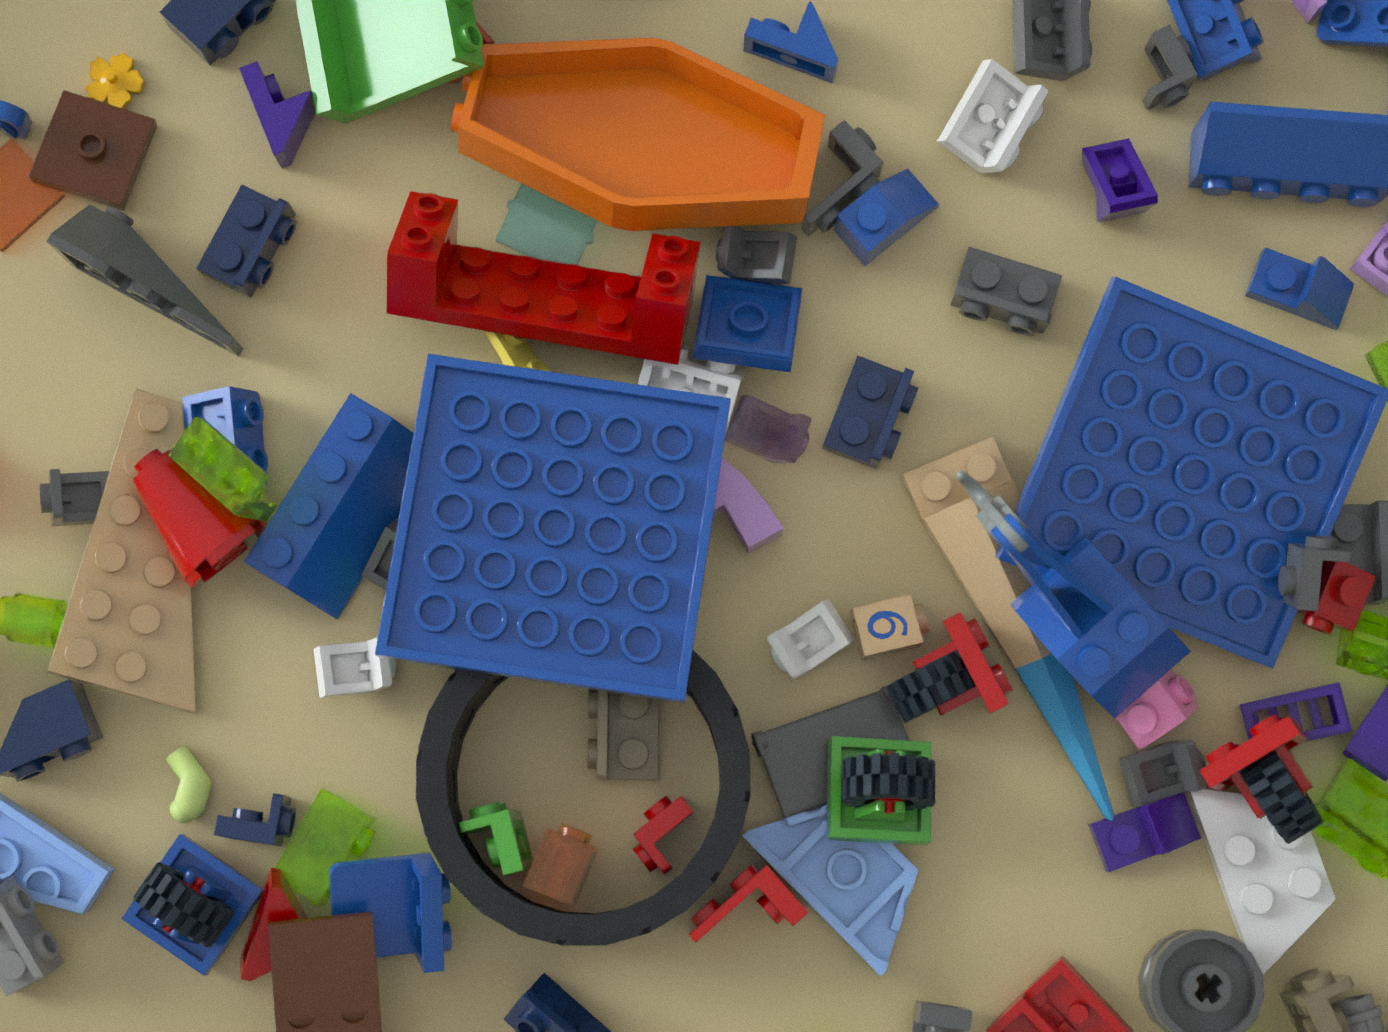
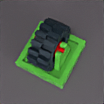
(880, 790)

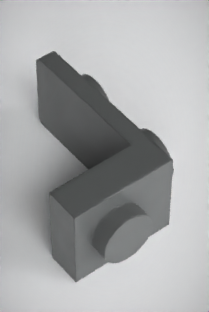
(857, 153)

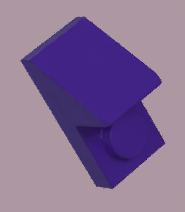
(282, 120)
(1118, 180)
(1144, 832)

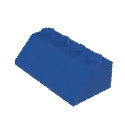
(1290, 153)
(337, 508)

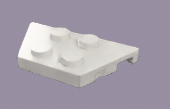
(1267, 884)

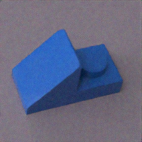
(805, 51)
(1301, 288)

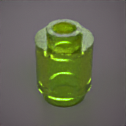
(31, 619)

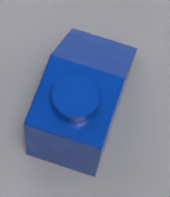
(883, 215)

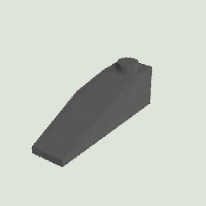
(118, 257)

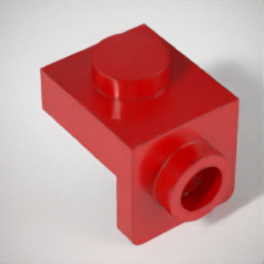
(1341, 597)
(662, 819)

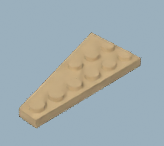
(129, 604)

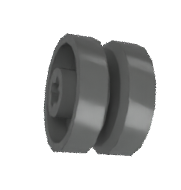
(1231, 983)

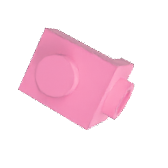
(1158, 710)

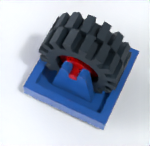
(193, 904)

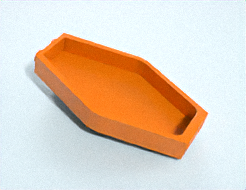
(639, 133)

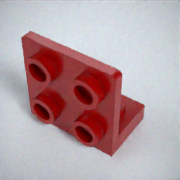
(776, 901)

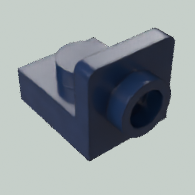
(248, 824)

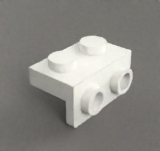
(992, 118)

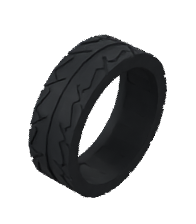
(464, 868)

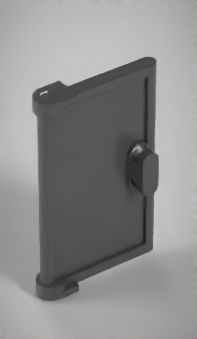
(798, 750)

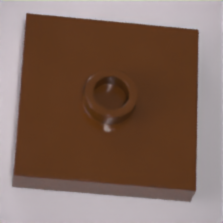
(93, 150)

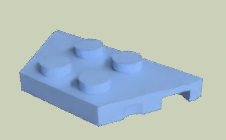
(850, 884)

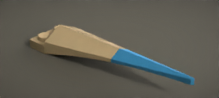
(994, 584)

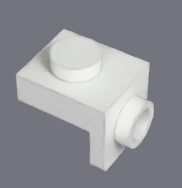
(809, 640)
(352, 669)

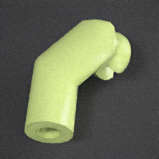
(193, 786)

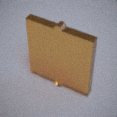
(20, 199)

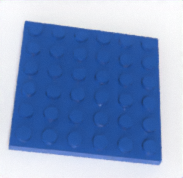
(1197, 464)
(554, 528)

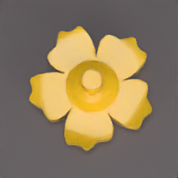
(114, 81)

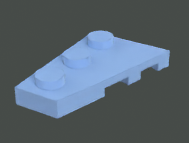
(47, 861)

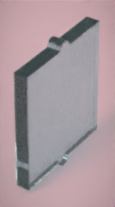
(545, 228)

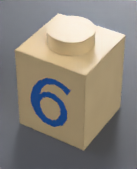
(888, 626)

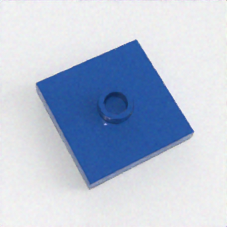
(747, 323)

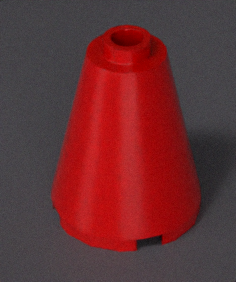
(191, 521)

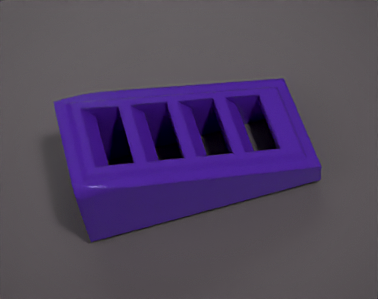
(1336, 703)

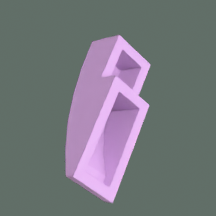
(745, 509)

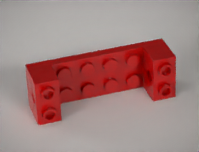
(538, 297)

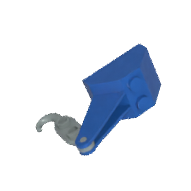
(1083, 610)

